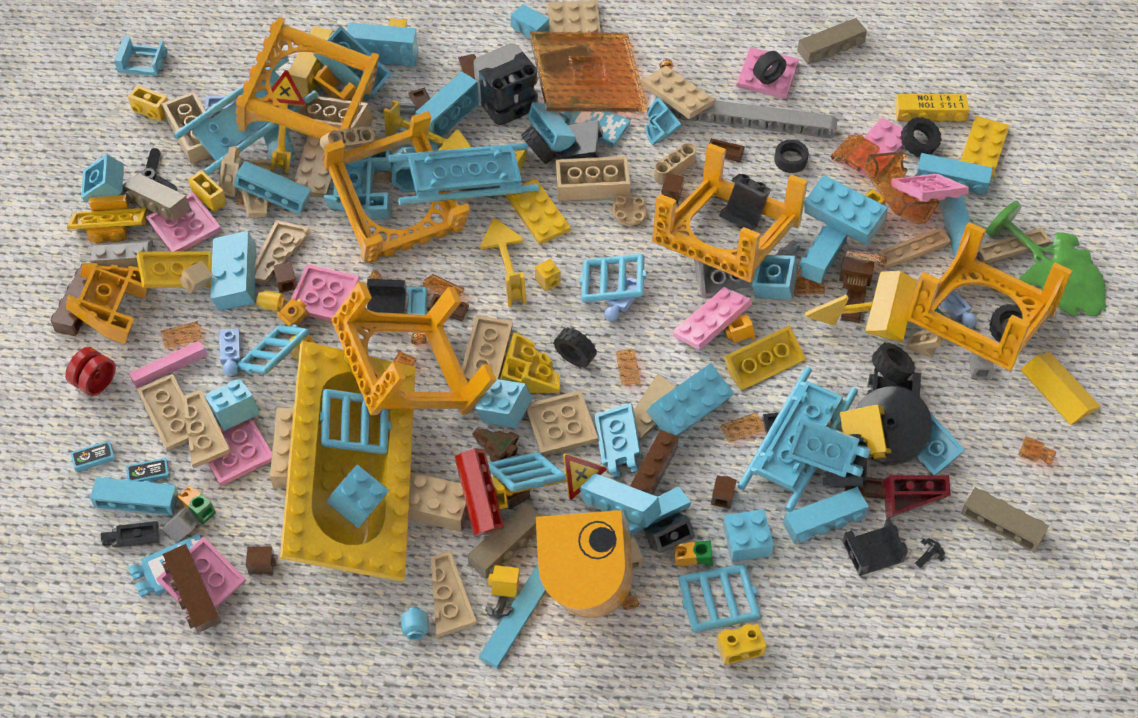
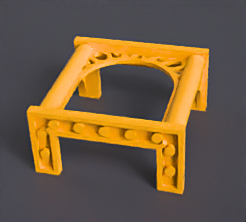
(255, 109)
(372, 246)
(751, 248)
(1018, 332)
(385, 390)

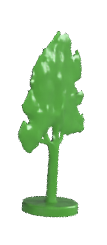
(1086, 284)

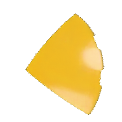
(529, 366)

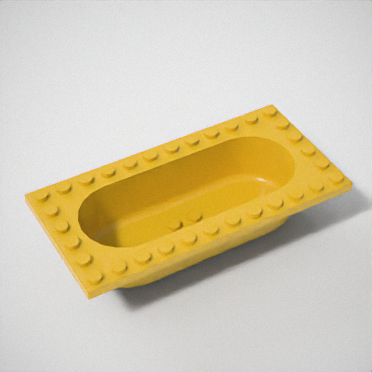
(311, 527)

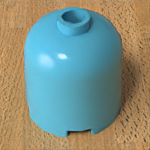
(401, 172)

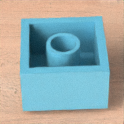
(103, 178)
(775, 277)
(232, 404)
(504, 404)
(357, 496)
(748, 535)

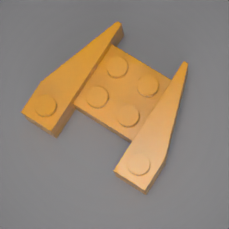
(103, 296)

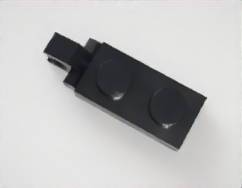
(132, 535)

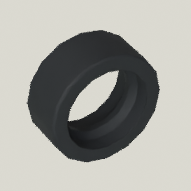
(777, 63)
(791, 166)

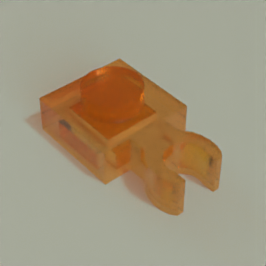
(1033, 450)

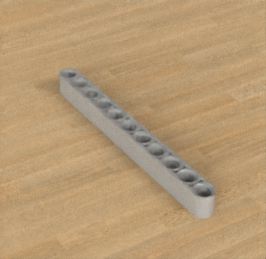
(763, 118)

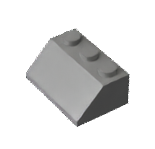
(120, 252)
(713, 280)

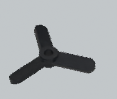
(150, 170)

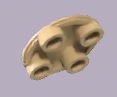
(629, 210)

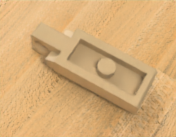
(229, 168)

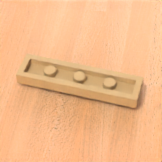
(1011, 246)
(915, 247)

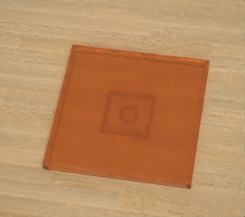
(587, 72)

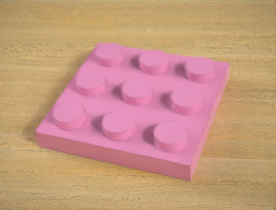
(778, 88)
(930, 187)
(188, 230)
(323, 290)
(247, 453)
(215, 570)

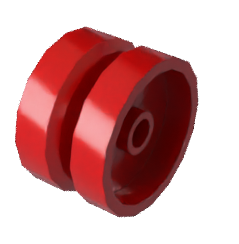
(90, 371)

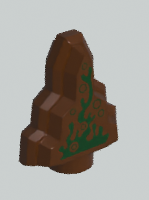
(497, 444)

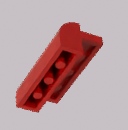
(479, 492)

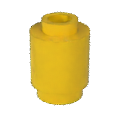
(271, 300)

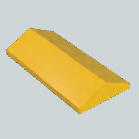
(108, 218)
(891, 305)
(764, 358)
(1059, 387)

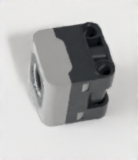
(506, 83)

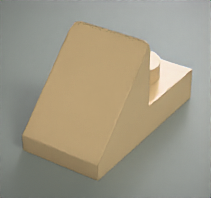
(924, 343)

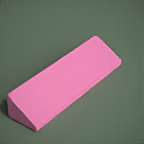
(168, 364)

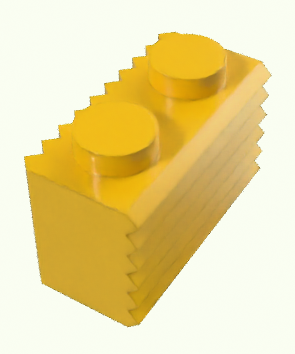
(207, 191)

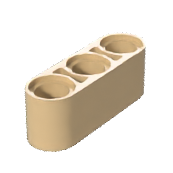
(353, 134)
(675, 162)

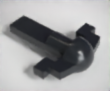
(934, 547)
(499, 611)

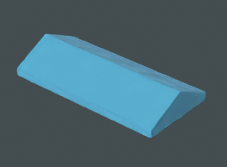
(941, 448)

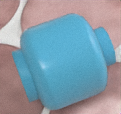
(414, 623)

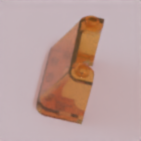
(887, 166)

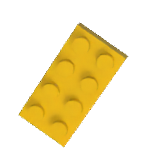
(985, 143)
(539, 213)
(166, 268)

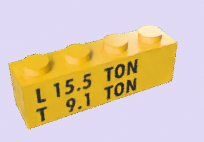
(932, 106)

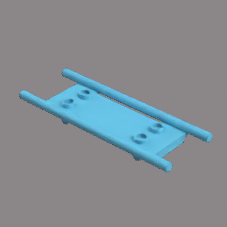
(222, 130)
(464, 170)
(809, 403)

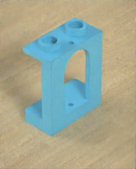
(127, 48)

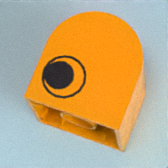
(585, 560)

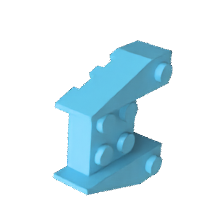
(361, 175)

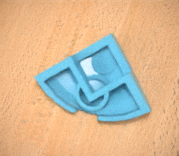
(661, 122)

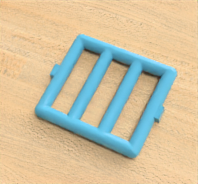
(621, 294)
(275, 358)
(363, 446)
(538, 462)
(715, 622)

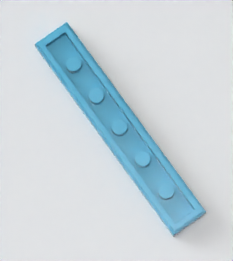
(512, 625)

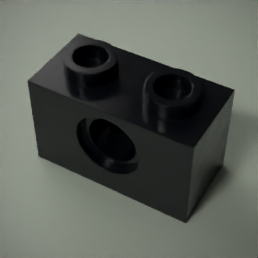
(669, 532)

